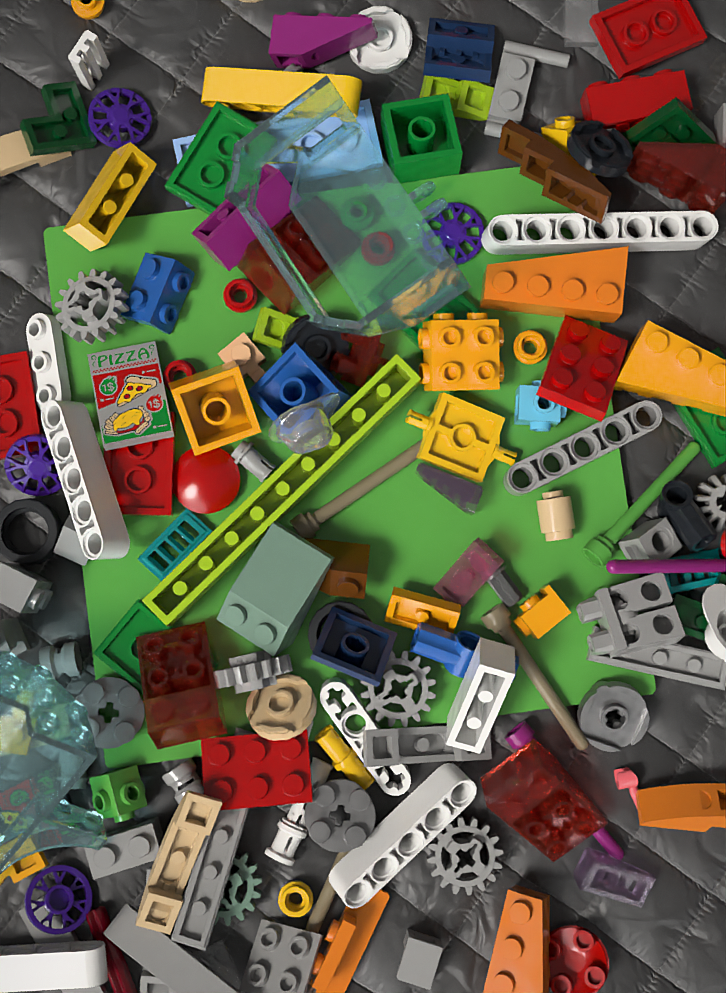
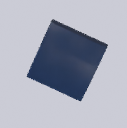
(459, 50)

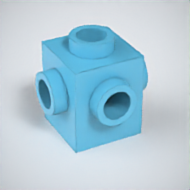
(529, 413)

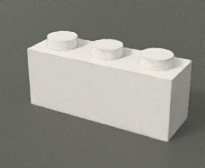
(480, 695)

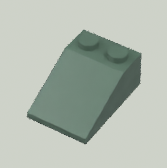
(275, 589)

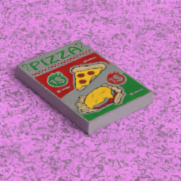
(130, 396)

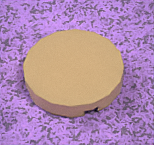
(282, 709)

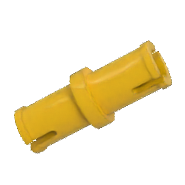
(343, 757)

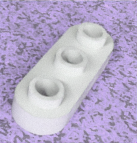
(47, 359)

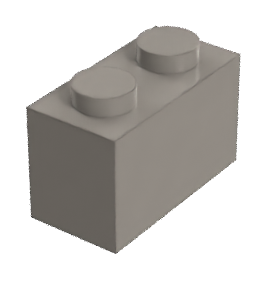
(23, 589)
(126, 848)

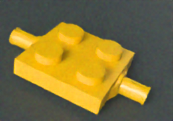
(460, 437)

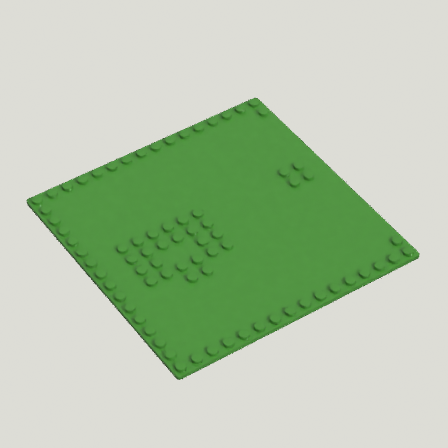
(404, 520)

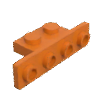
(346, 945)

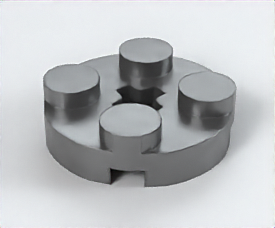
(604, 698)
(125, 699)
(353, 831)

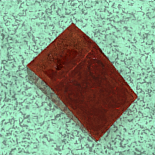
(683, 172)
(265, 275)
(180, 686)
(541, 801)

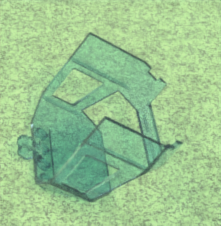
(352, 215)

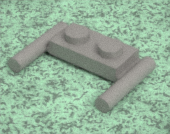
(514, 81)

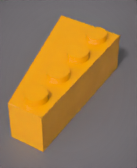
(673, 371)

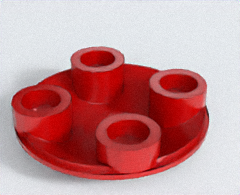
(206, 480)
(577, 960)

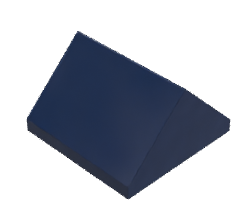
(354, 646)

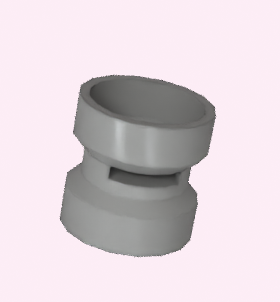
(62, 660)
(182, 774)

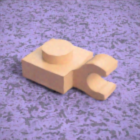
(246, 357)

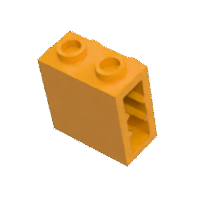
(461, 353)

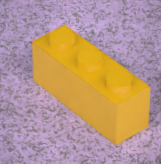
(110, 197)

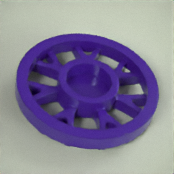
(119, 117)
(453, 232)
(36, 466)
(58, 899)

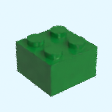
(421, 138)

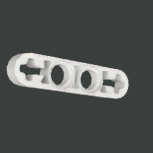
(355, 738)

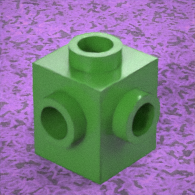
(118, 793)

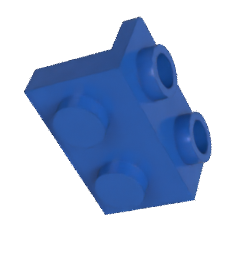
(158, 292)

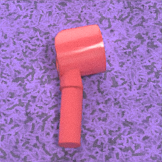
(627, 779)

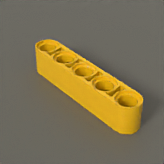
(270, 89)

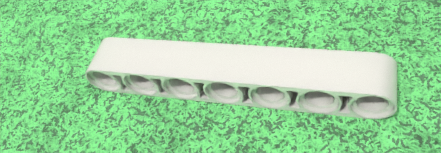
(614, 226)

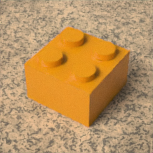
(215, 407)

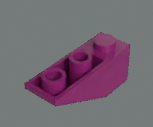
(317, 38)

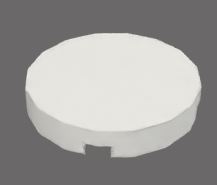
(390, 47)

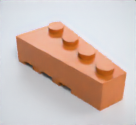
(571, 285)
(521, 944)

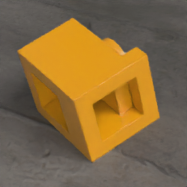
(541, 613)

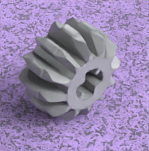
(708, 504)

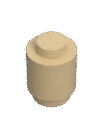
(556, 516)

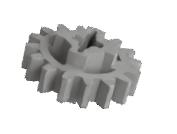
(92, 306)
(252, 671)
(411, 709)
(454, 868)

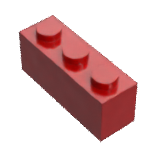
(633, 98)

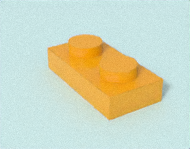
(410, 608)

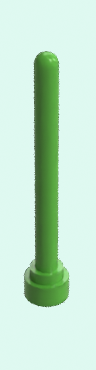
(600, 549)

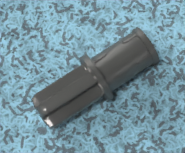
(504, 587)

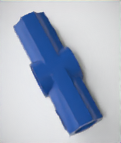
(447, 647)

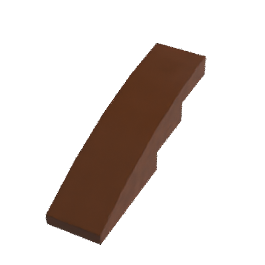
(557, 171)

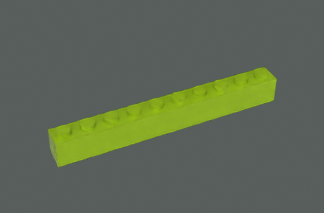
(280, 493)

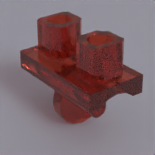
(362, 359)

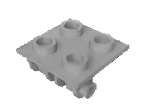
(281, 960)

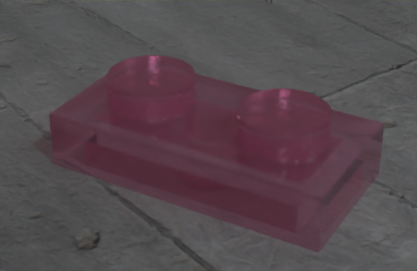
(469, 573)

